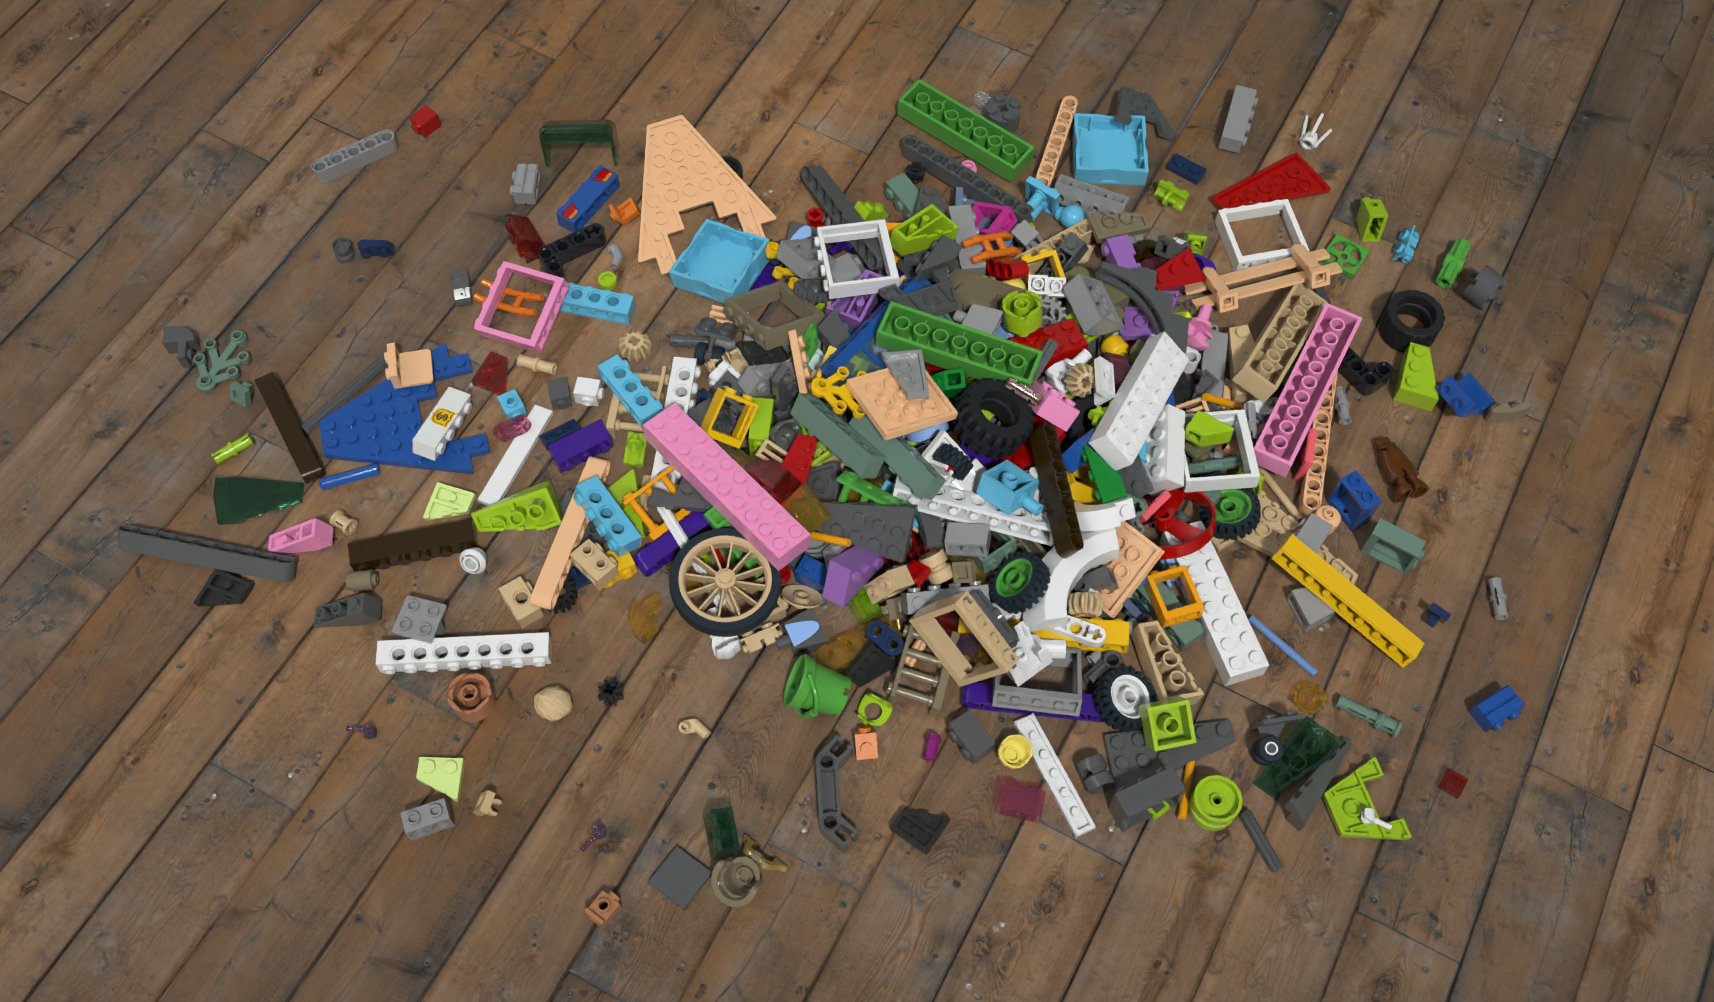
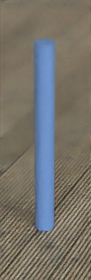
(1283, 646)

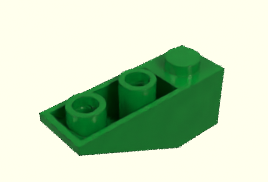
(952, 382)
(1107, 479)

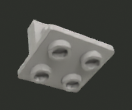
(420, 619)

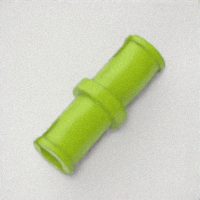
(232, 449)

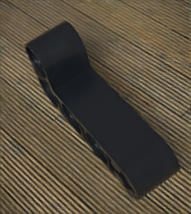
(570, 247)
(1361, 376)

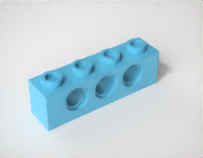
(599, 304)
(610, 373)
(594, 490)

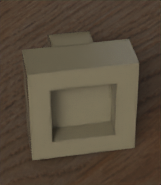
(963, 571)
(893, 608)

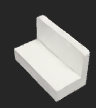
(1103, 381)

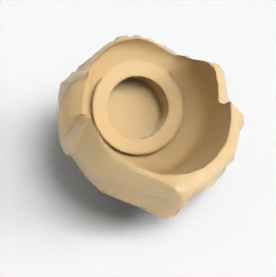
(553, 703)

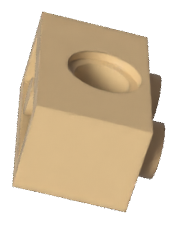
(889, 584)
(515, 592)

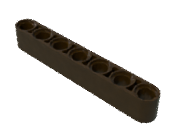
(289, 428)
(1056, 490)

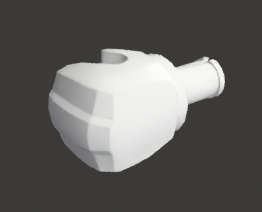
(1056, 373)
(724, 646)

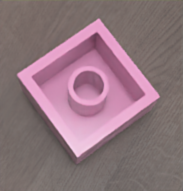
(1054, 406)

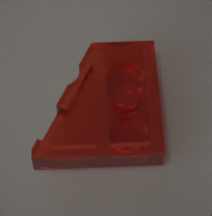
(492, 374)

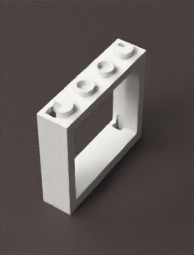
(1253, 211)
(849, 232)
(1248, 480)

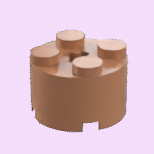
(472, 686)

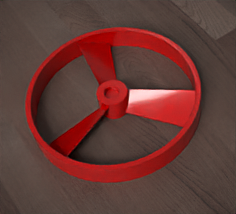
(1190, 536)

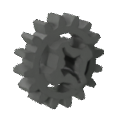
(812, 290)

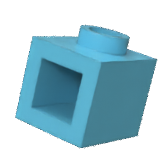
(511, 404)

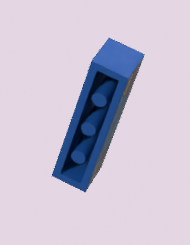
(588, 199)

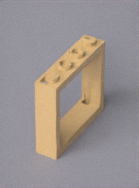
(947, 651)

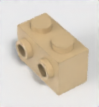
(594, 563)

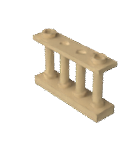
(616, 408)

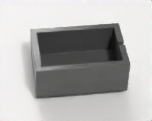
(1131, 803)

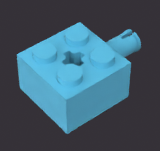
(1009, 488)

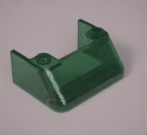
(578, 132)

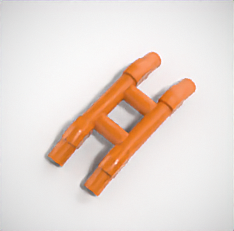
(989, 251)
(520, 296)

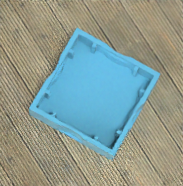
(1109, 150)
(720, 262)

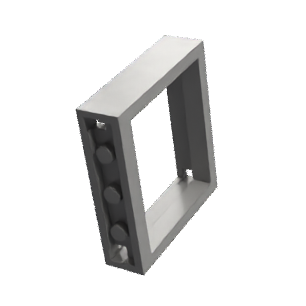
(1044, 700)

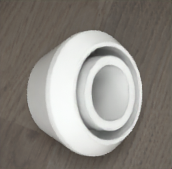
(473, 560)

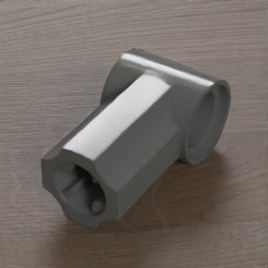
(1102, 668)

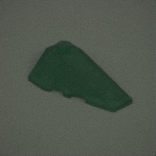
(249, 497)
(1303, 752)

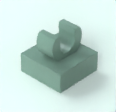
(241, 393)

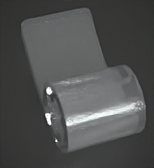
(979, 102)

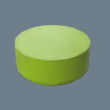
(607, 280)

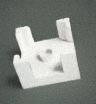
(1031, 655)

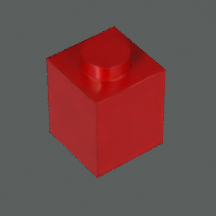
(425, 121)

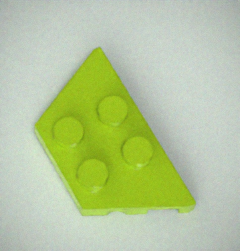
(622, 487)

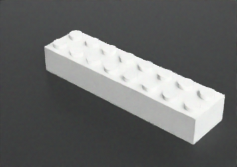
(1139, 401)
(1223, 620)

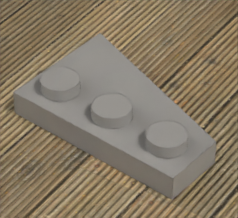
(908, 372)

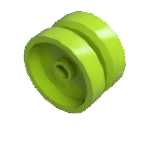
(1215, 803)

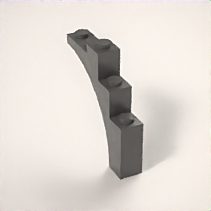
(1156, 304)

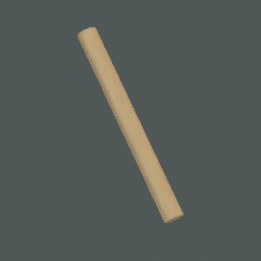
(1280, 494)

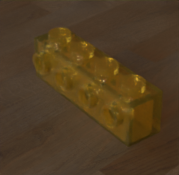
(846, 647)

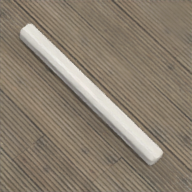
(682, 539)

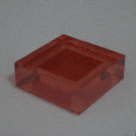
(1453, 783)

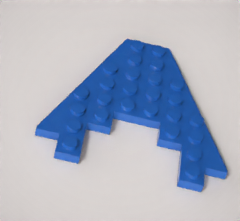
(385, 420)

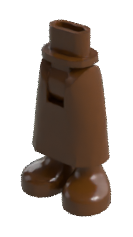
(1399, 471)

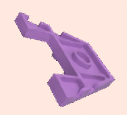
(1137, 323)

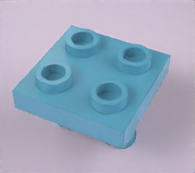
(1041, 198)

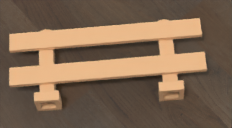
(1228, 299)

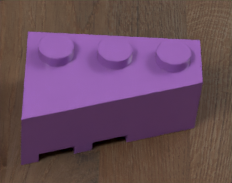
(1120, 252)
(856, 309)
(849, 573)

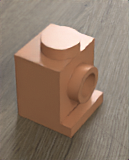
(604, 917)

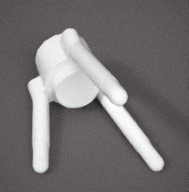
(1310, 139)

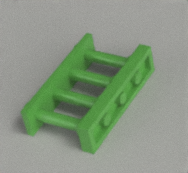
(869, 491)

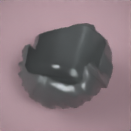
(785, 432)

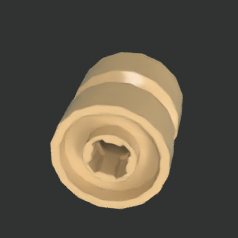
(940, 569)

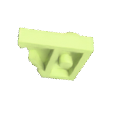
(448, 502)
(442, 774)

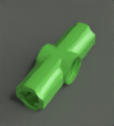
(1453, 263)

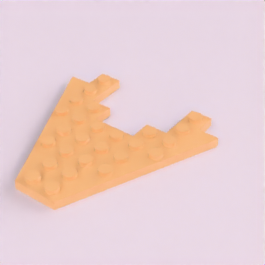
(684, 175)

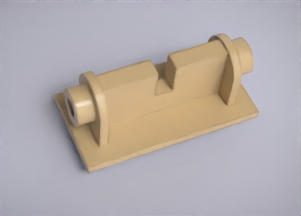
(752, 640)

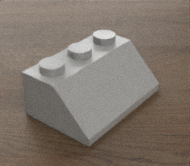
(849, 268)
(1092, 306)

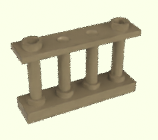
(939, 682)

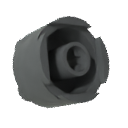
(1004, 111)
(1484, 287)
(723, 421)

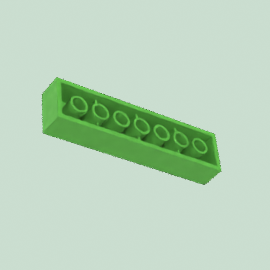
(965, 130)
(957, 346)

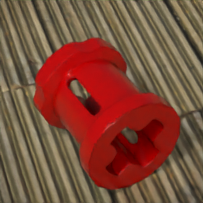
(815, 217)

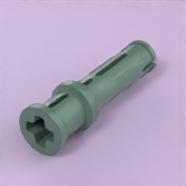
(1379, 720)

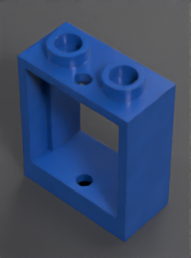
(1342, 500)

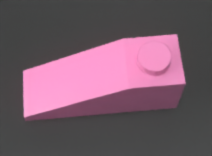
(302, 538)

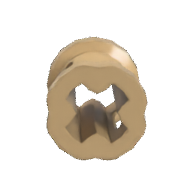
(343, 522)

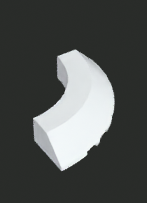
(1051, 610)

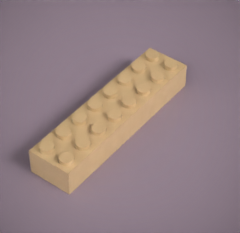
(1279, 342)

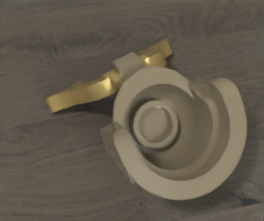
(738, 879)

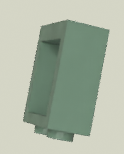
(1394, 546)
(995, 558)

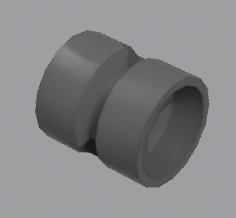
(1095, 772)

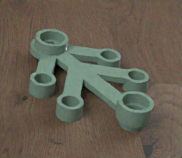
(222, 362)

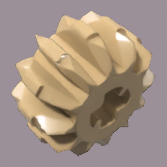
(635, 346)
(1080, 380)
(1085, 604)

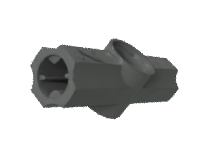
(996, 618)

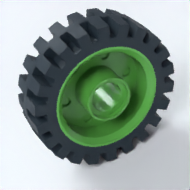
(1236, 513)
(1019, 582)

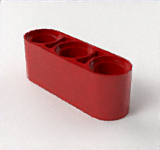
(1007, 268)

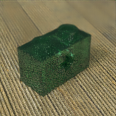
(721, 833)

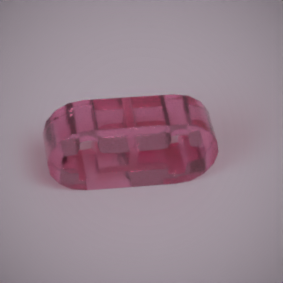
(512, 428)

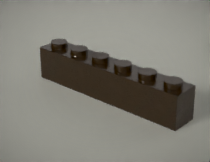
(412, 546)

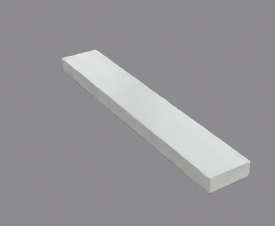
(515, 457)
(1055, 776)

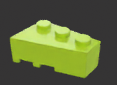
(922, 230)
(1416, 378)

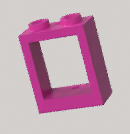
(1003, 216)

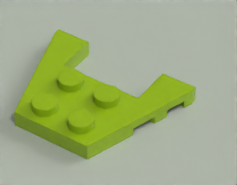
(1351, 797)

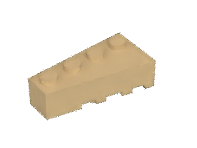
(1238, 346)
(1163, 665)

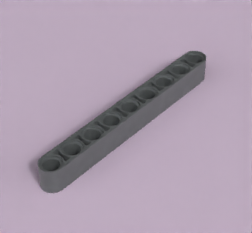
(958, 175)
(841, 212)
(206, 553)

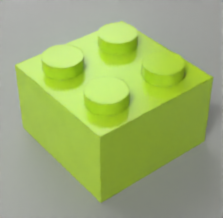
(1167, 723)

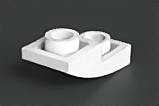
(1047, 285)

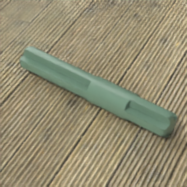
(1215, 465)

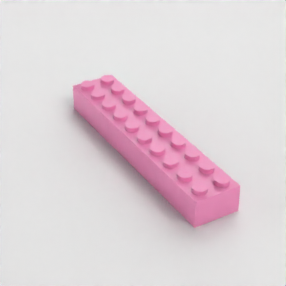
(1305, 389)
(727, 486)

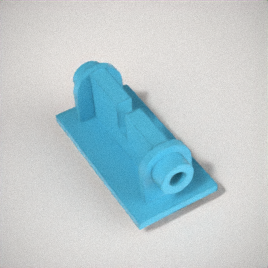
(1406, 244)

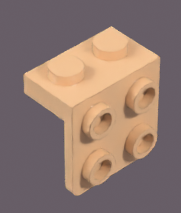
(408, 368)

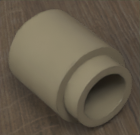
(361, 580)

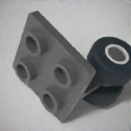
(716, 330)
(1269, 747)

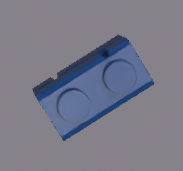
(1496, 708)

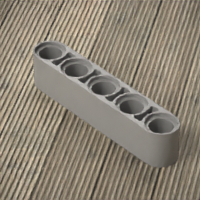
(354, 156)

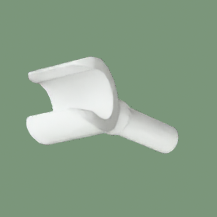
(1368, 817)

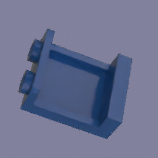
(1465, 396)

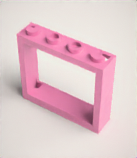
(546, 319)

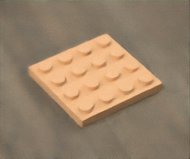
(892, 411)
(1134, 563)

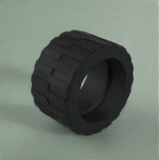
(1415, 304)

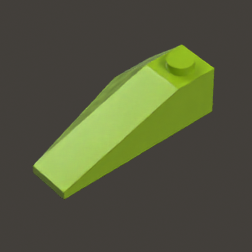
(528, 509)

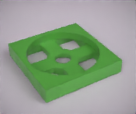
(1350, 246)

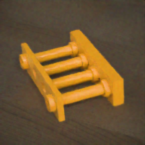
(630, 499)

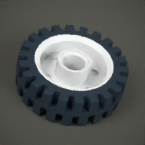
(1119, 698)

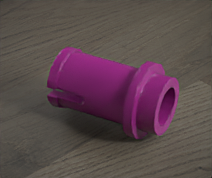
(931, 748)

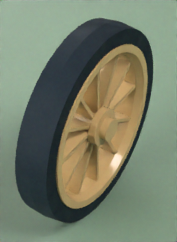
(723, 582)

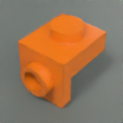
(625, 212)
(865, 743)

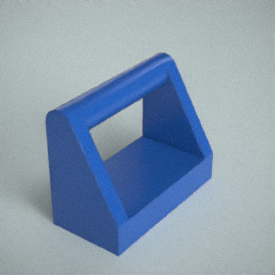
(1073, 455)

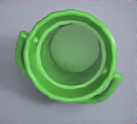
(815, 689)

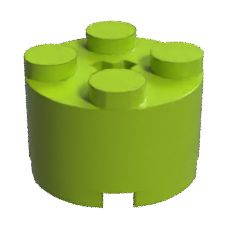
(1022, 312)

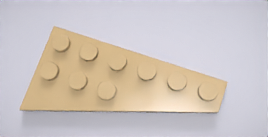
(1277, 527)

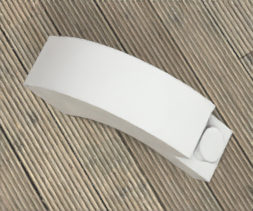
(1104, 515)

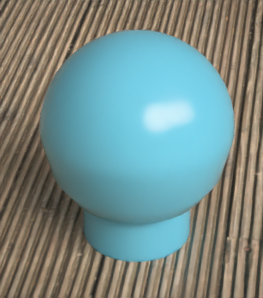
(1070, 215)

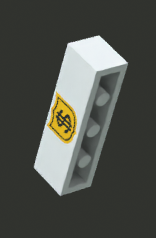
(442, 423)

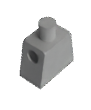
(980, 318)
(1308, 609)

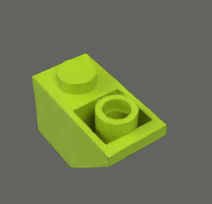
(871, 211)
(1196, 240)
(1207, 431)

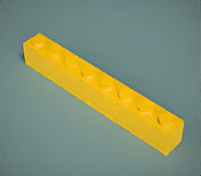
(1348, 601)
(1116, 634)

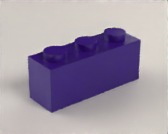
(580, 446)

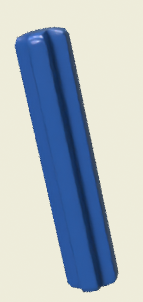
(349, 476)

